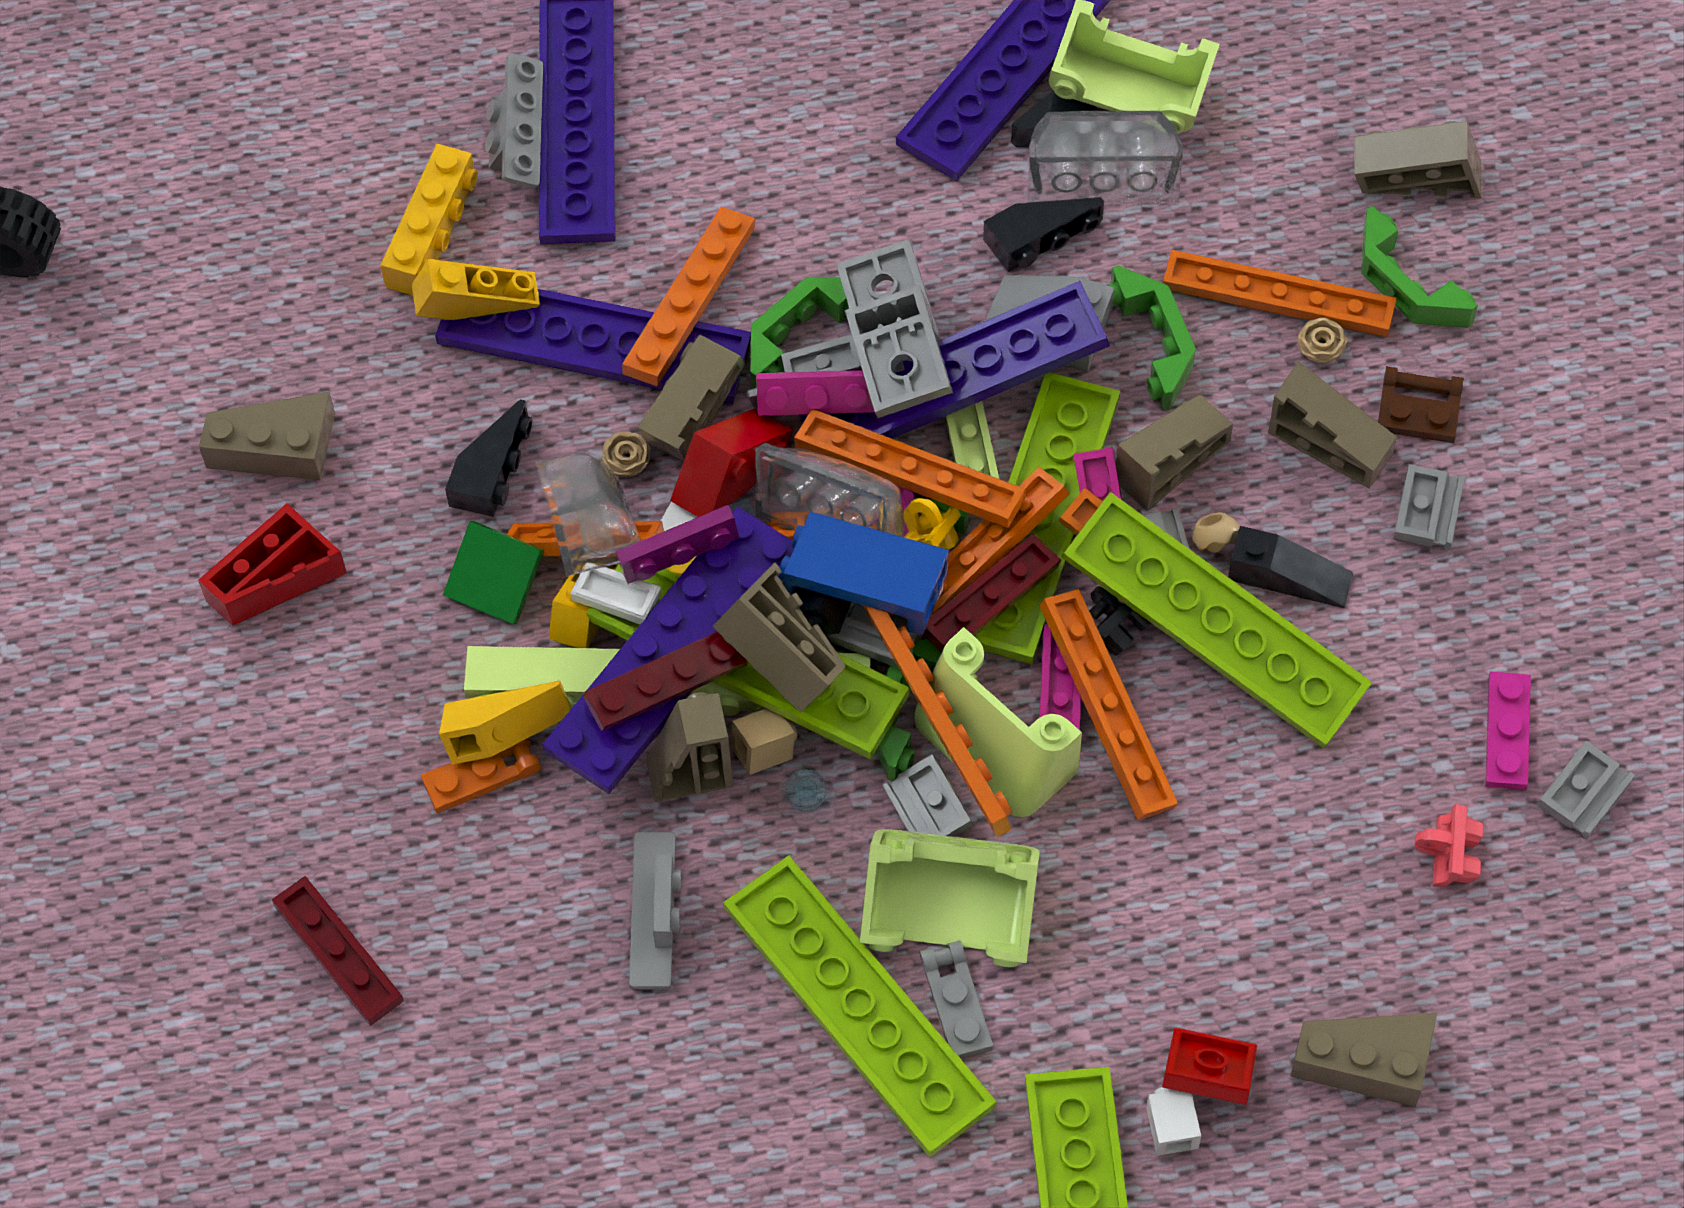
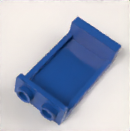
(866, 568)

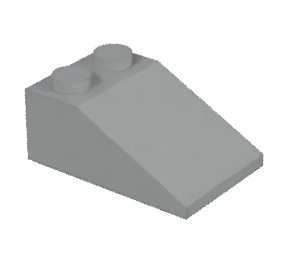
(1021, 289)

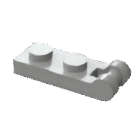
(956, 1001)

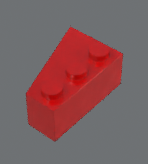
(723, 461)
(271, 567)

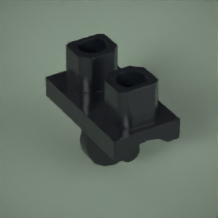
(1112, 632)

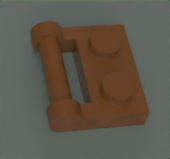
(1418, 415)

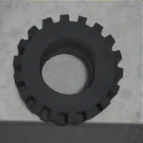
(26, 234)

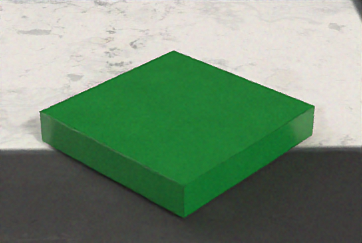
(493, 572)

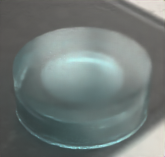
(805, 790)

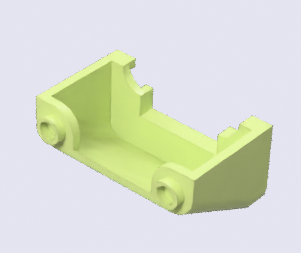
(1128, 72)
(1023, 760)
(950, 892)

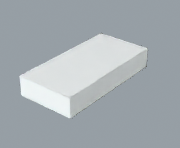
(610, 593)

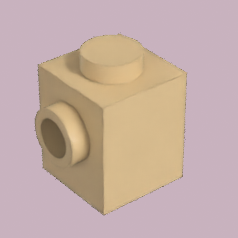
(763, 740)

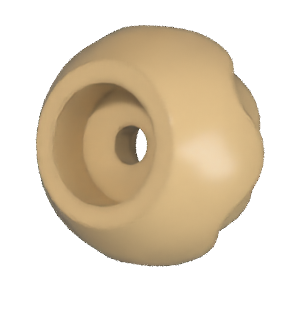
(1323, 330)
(622, 444)
(1215, 532)

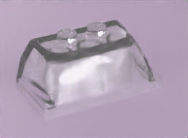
(1107, 155)
(802, 481)
(585, 511)

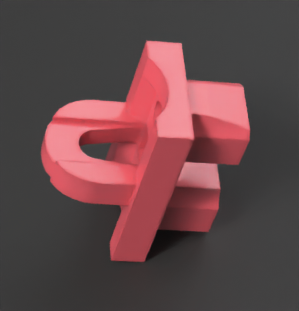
(1448, 846)

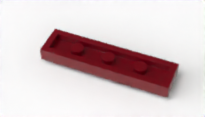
(993, 592)
(662, 680)
(337, 950)

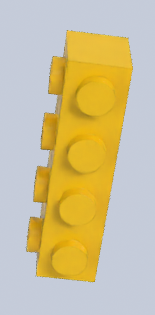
(429, 216)

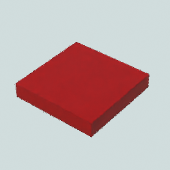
(1210, 1066)

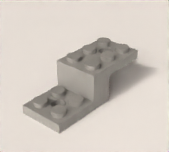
(893, 328)

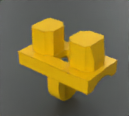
(931, 526)

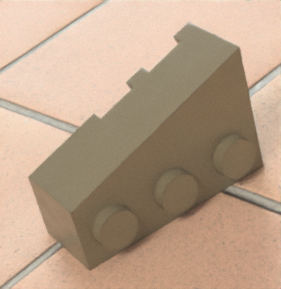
(1419, 158)
(691, 396)
(1329, 427)
(271, 437)
(1171, 450)
(780, 641)
(691, 750)
(1367, 1055)

